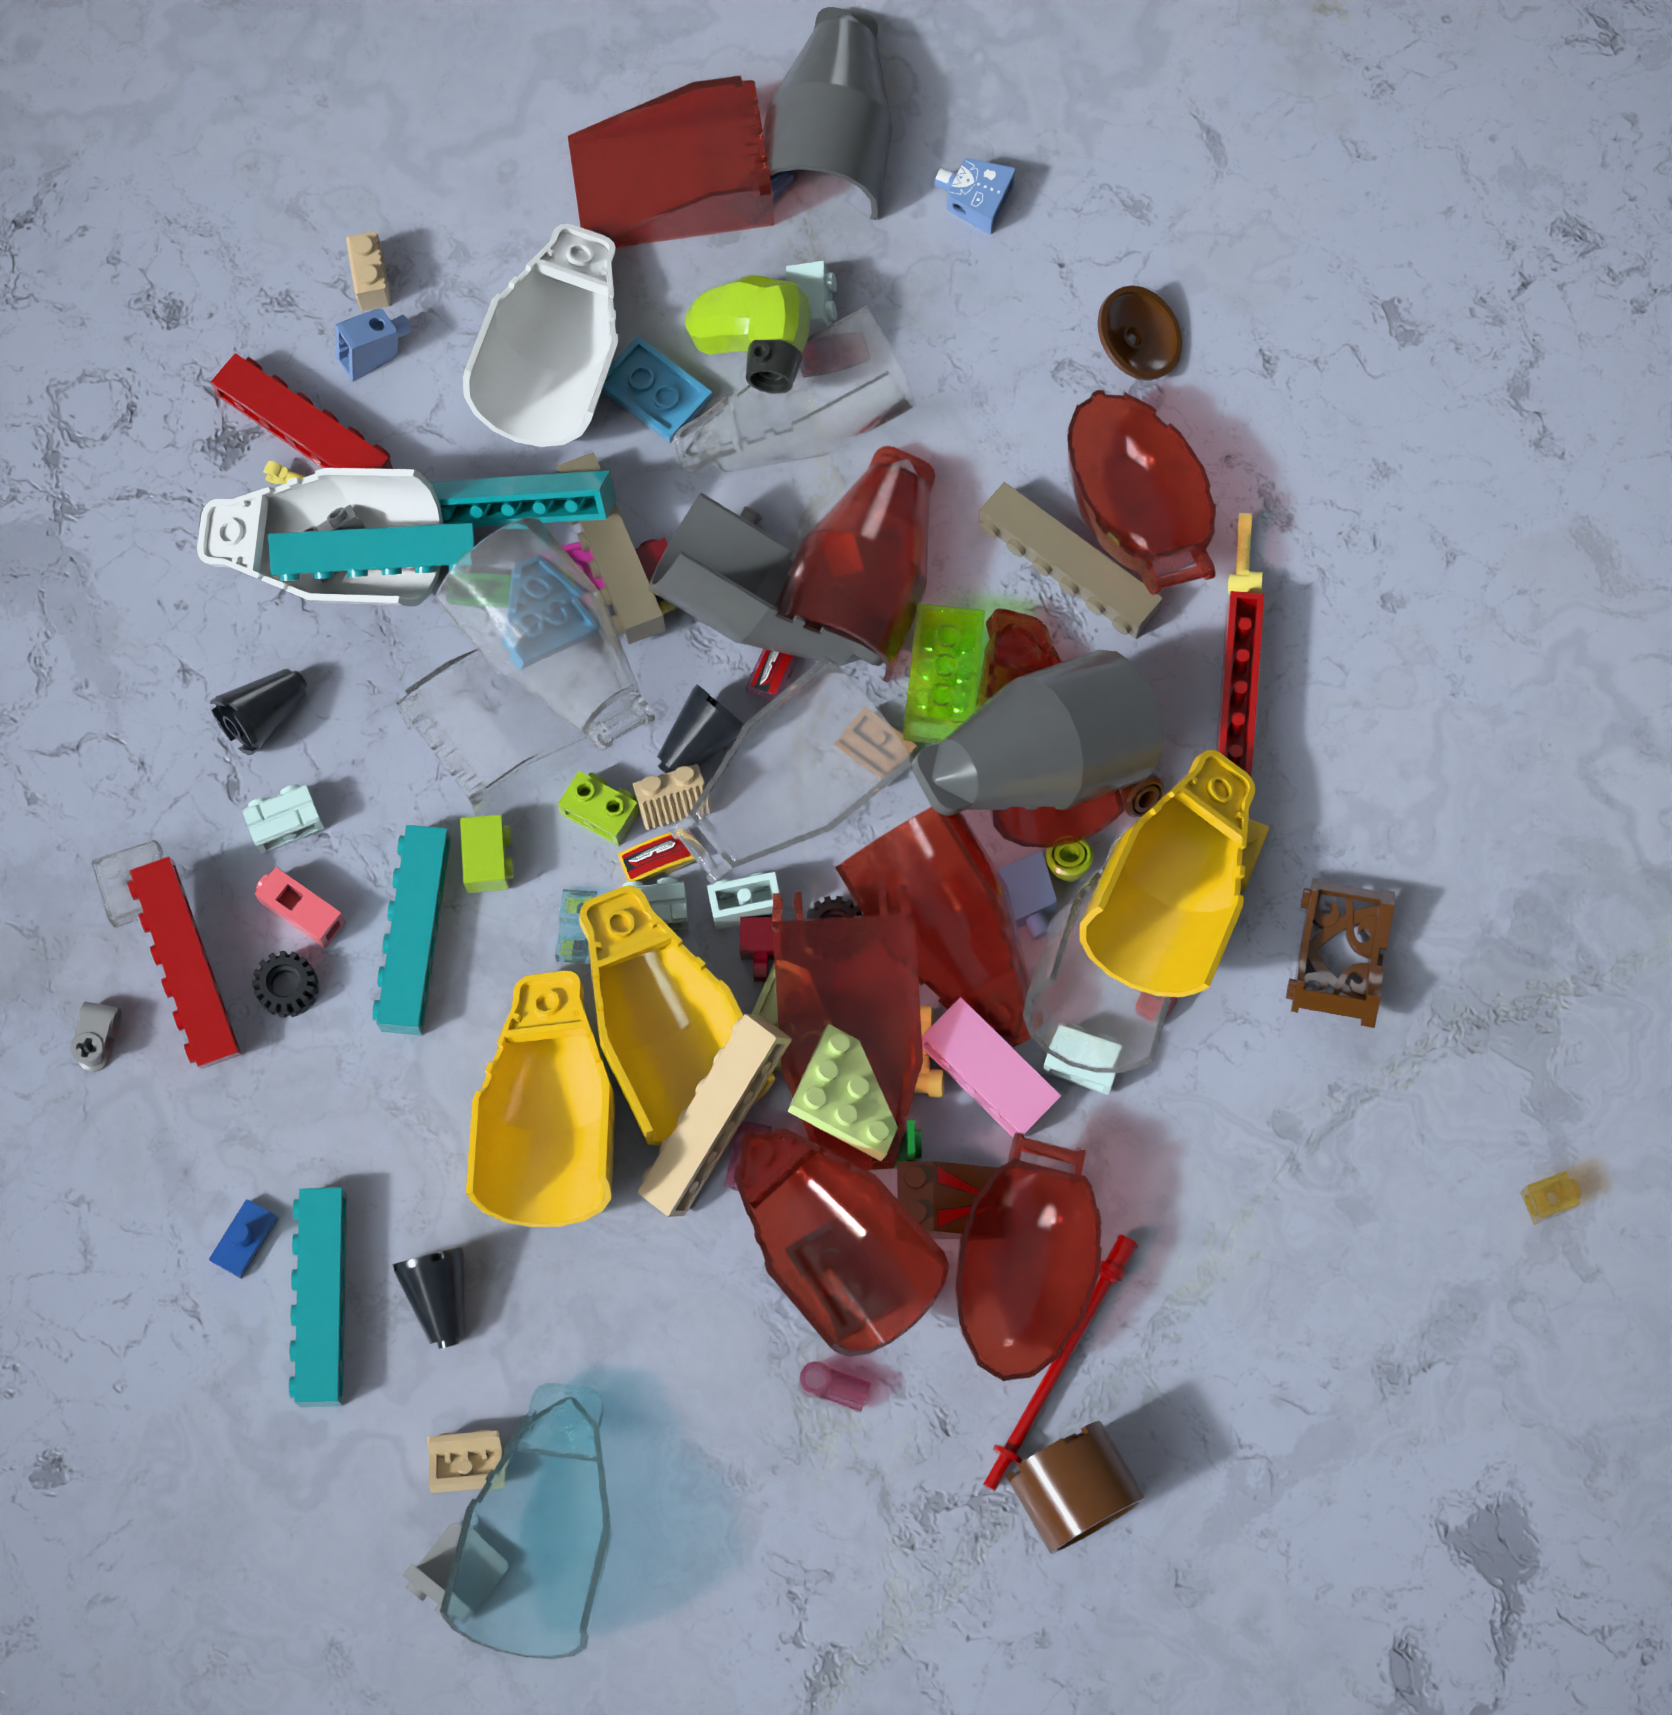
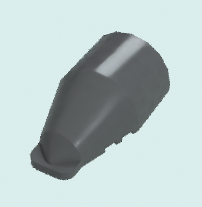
(834, 106)
(730, 581)
(1049, 740)

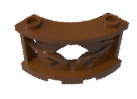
(1355, 1000)

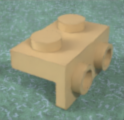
(462, 1459)

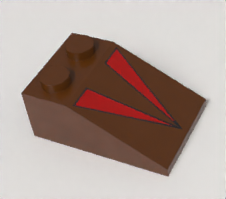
(940, 1193)

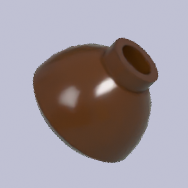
(1142, 796)

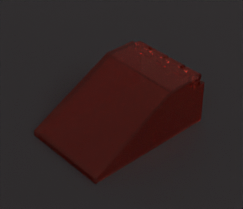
(675, 166)

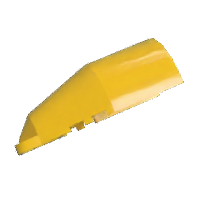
(1174, 884)
(654, 1009)
(543, 1112)

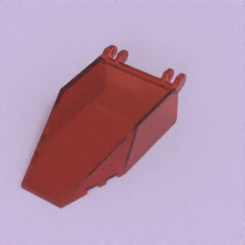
(863, 982)

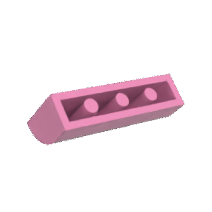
(988, 1068)

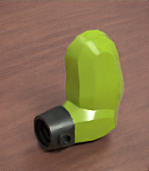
(757, 318)

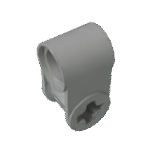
(95, 1029)

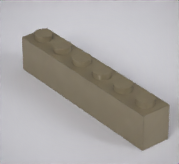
(1069, 560)
(617, 566)

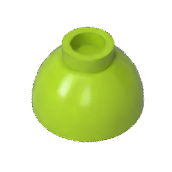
(1070, 860)

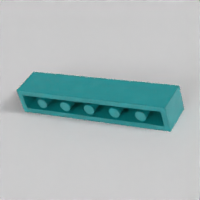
(512, 498)
(369, 549)
(413, 930)
(320, 1297)

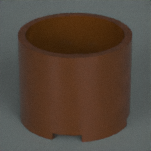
(1075, 1487)

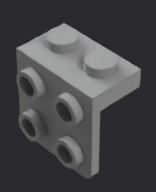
(433, 1571)

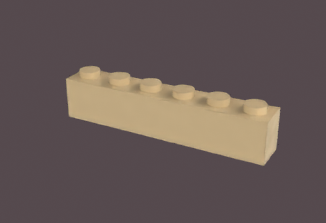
(713, 1115)

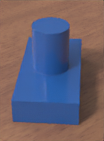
(243, 1238)

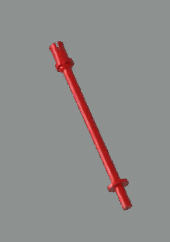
(1110, 1272)

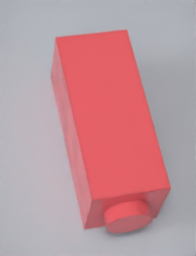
(299, 907)

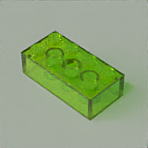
(942, 671)

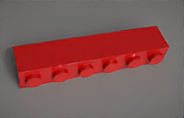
(295, 418)
(1240, 678)
(185, 963)

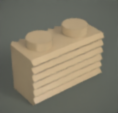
(368, 271)
(668, 795)

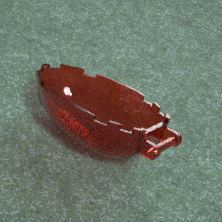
(1141, 490)
(1027, 1261)

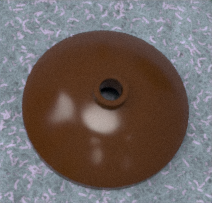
(1139, 333)

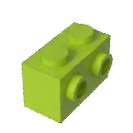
(599, 807)
(485, 853)

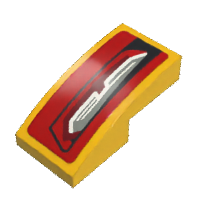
(654, 857)

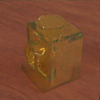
(1561, 1187)

